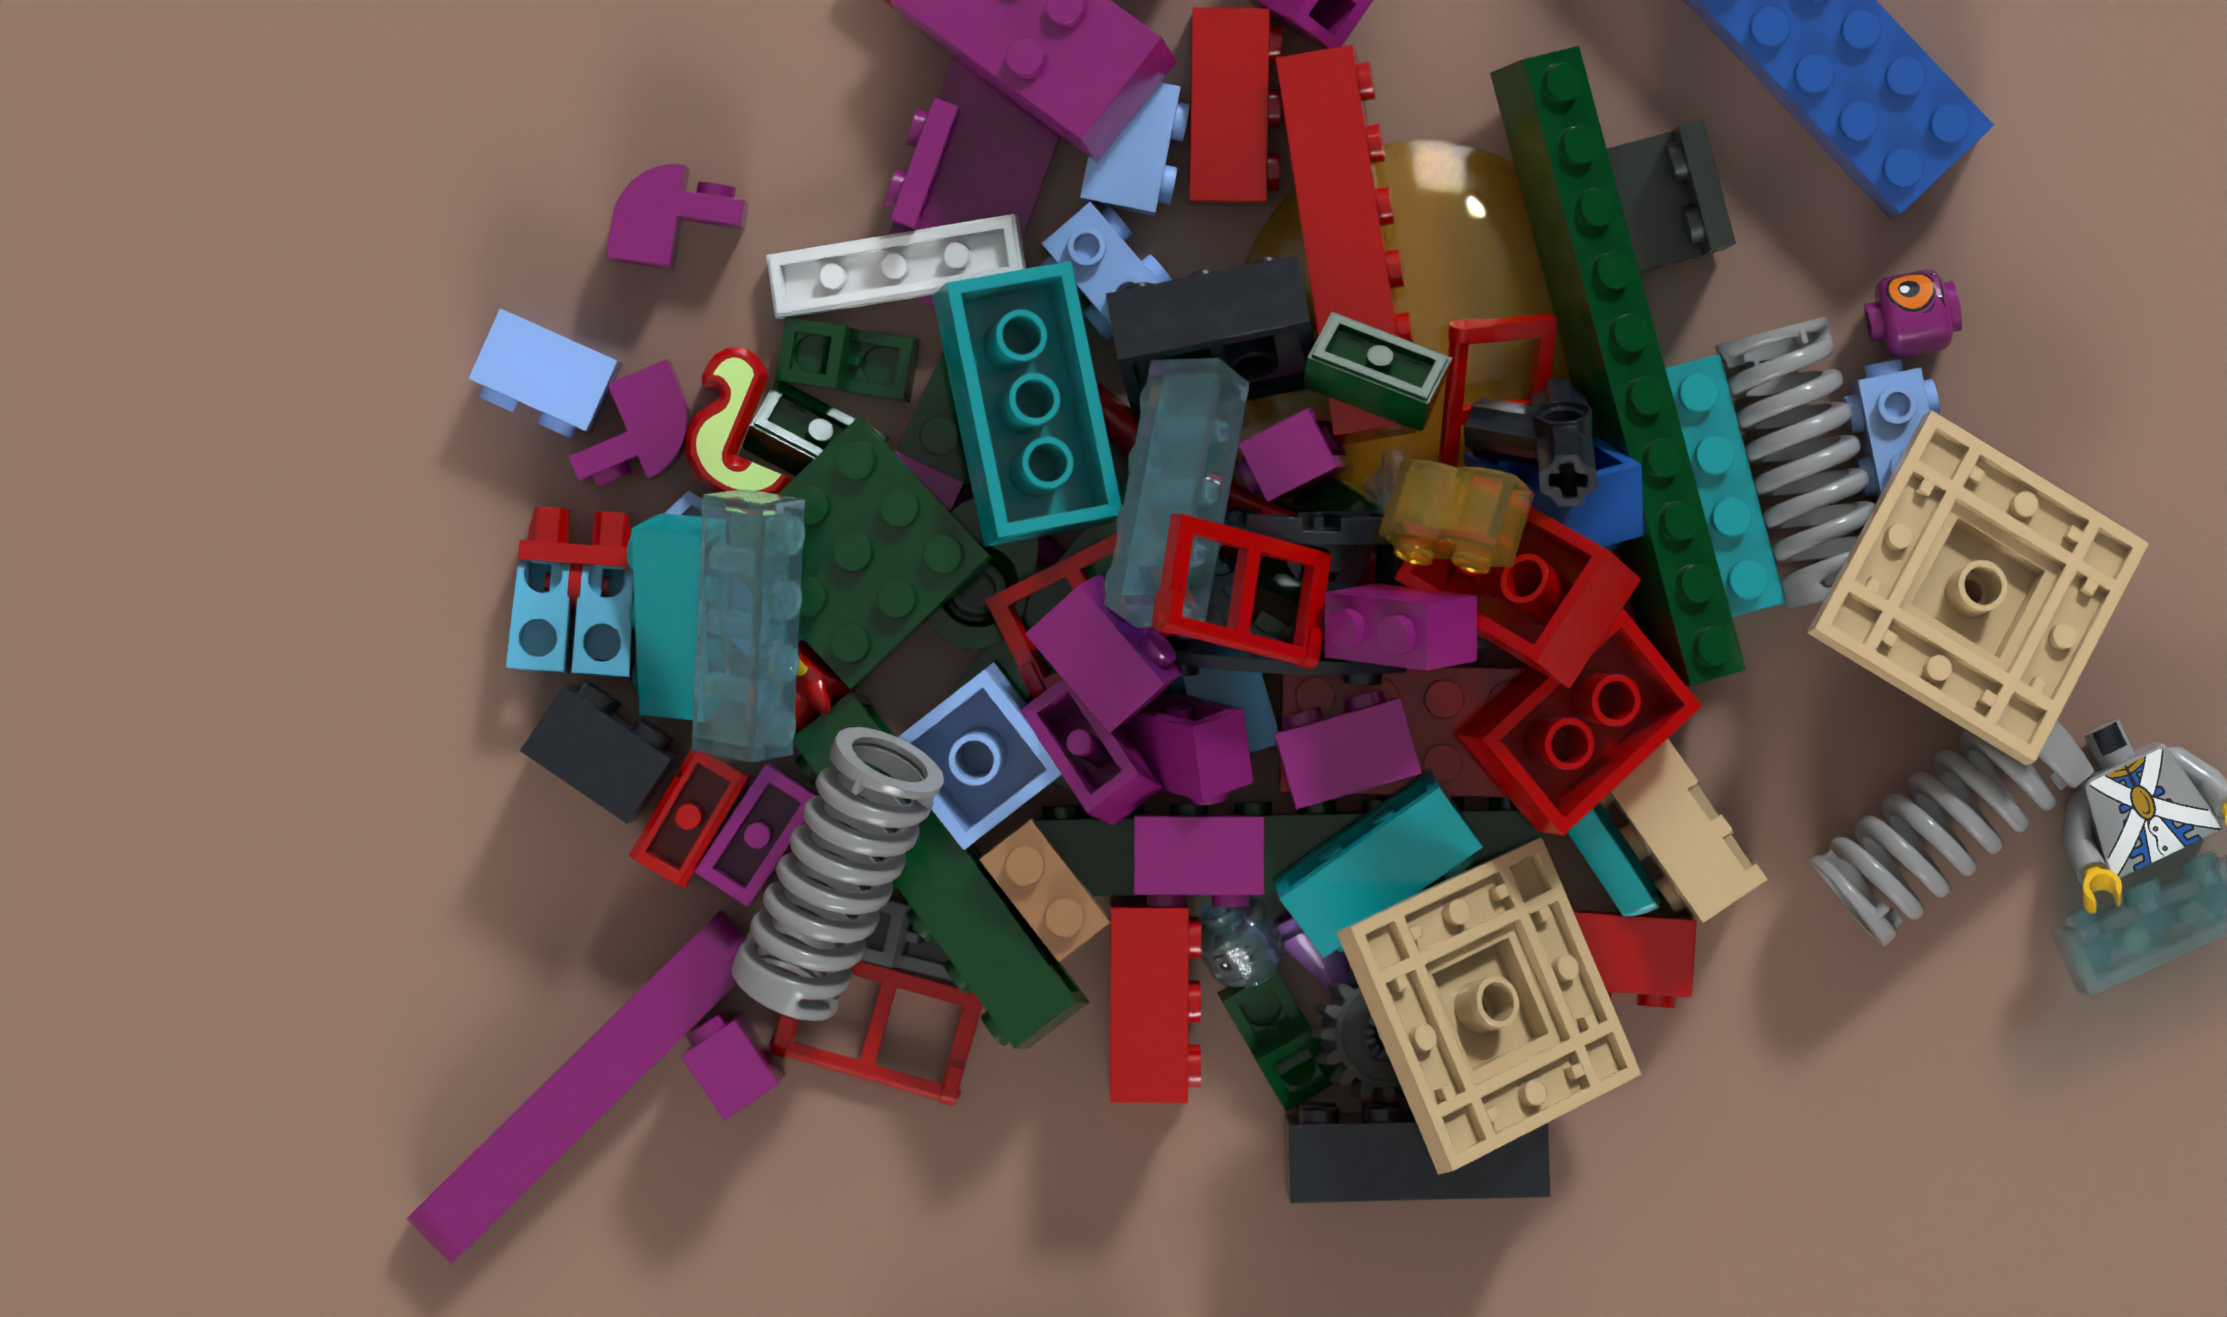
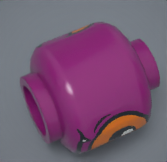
(1913, 313)

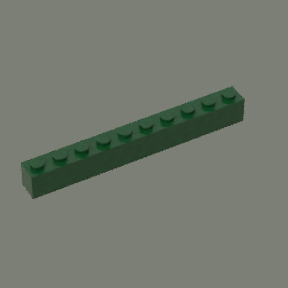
(1616, 354)

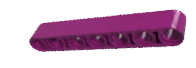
(581, 1090)

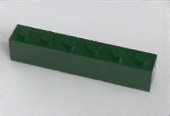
(962, 908)

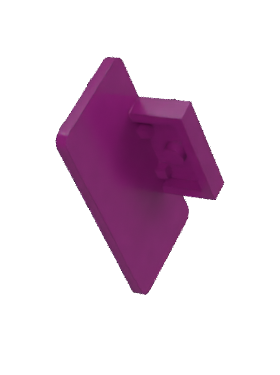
(971, 159)

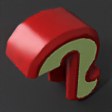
(721, 426)

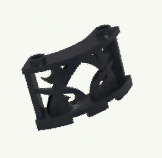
(1349, 540)

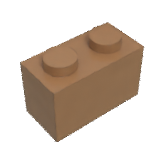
(1045, 889)

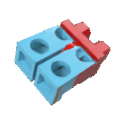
(570, 578)

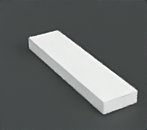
(892, 266)

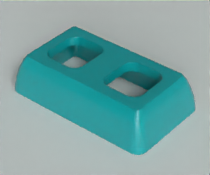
(1615, 863)

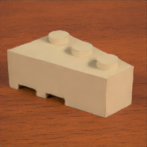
(1682, 836)

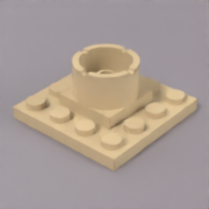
(1978, 588)
(1489, 1005)

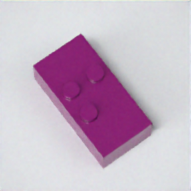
(1063, 61)

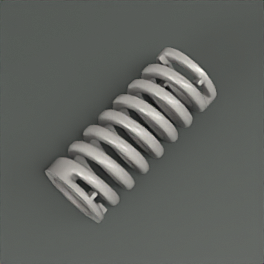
(1788, 351)
(913, 778)
(1845, 859)

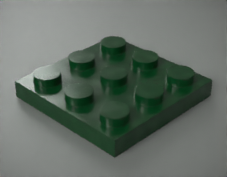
(874, 553)

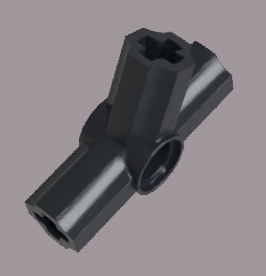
(1549, 435)

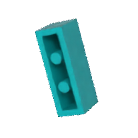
(665, 612)
(1378, 861)

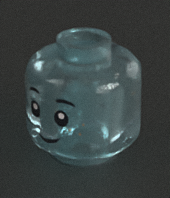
(1240, 943)

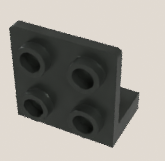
(1671, 196)

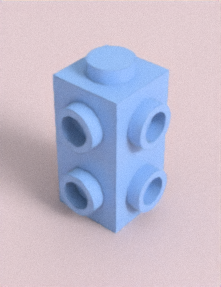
(1100, 260)
(1886, 414)

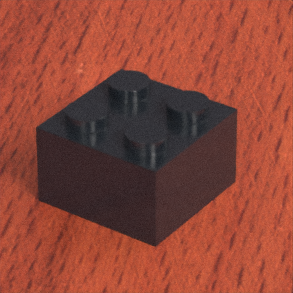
(601, 751)

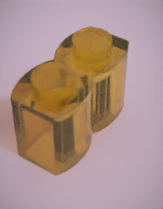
(1456, 515)

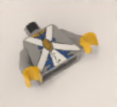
(2137, 809)

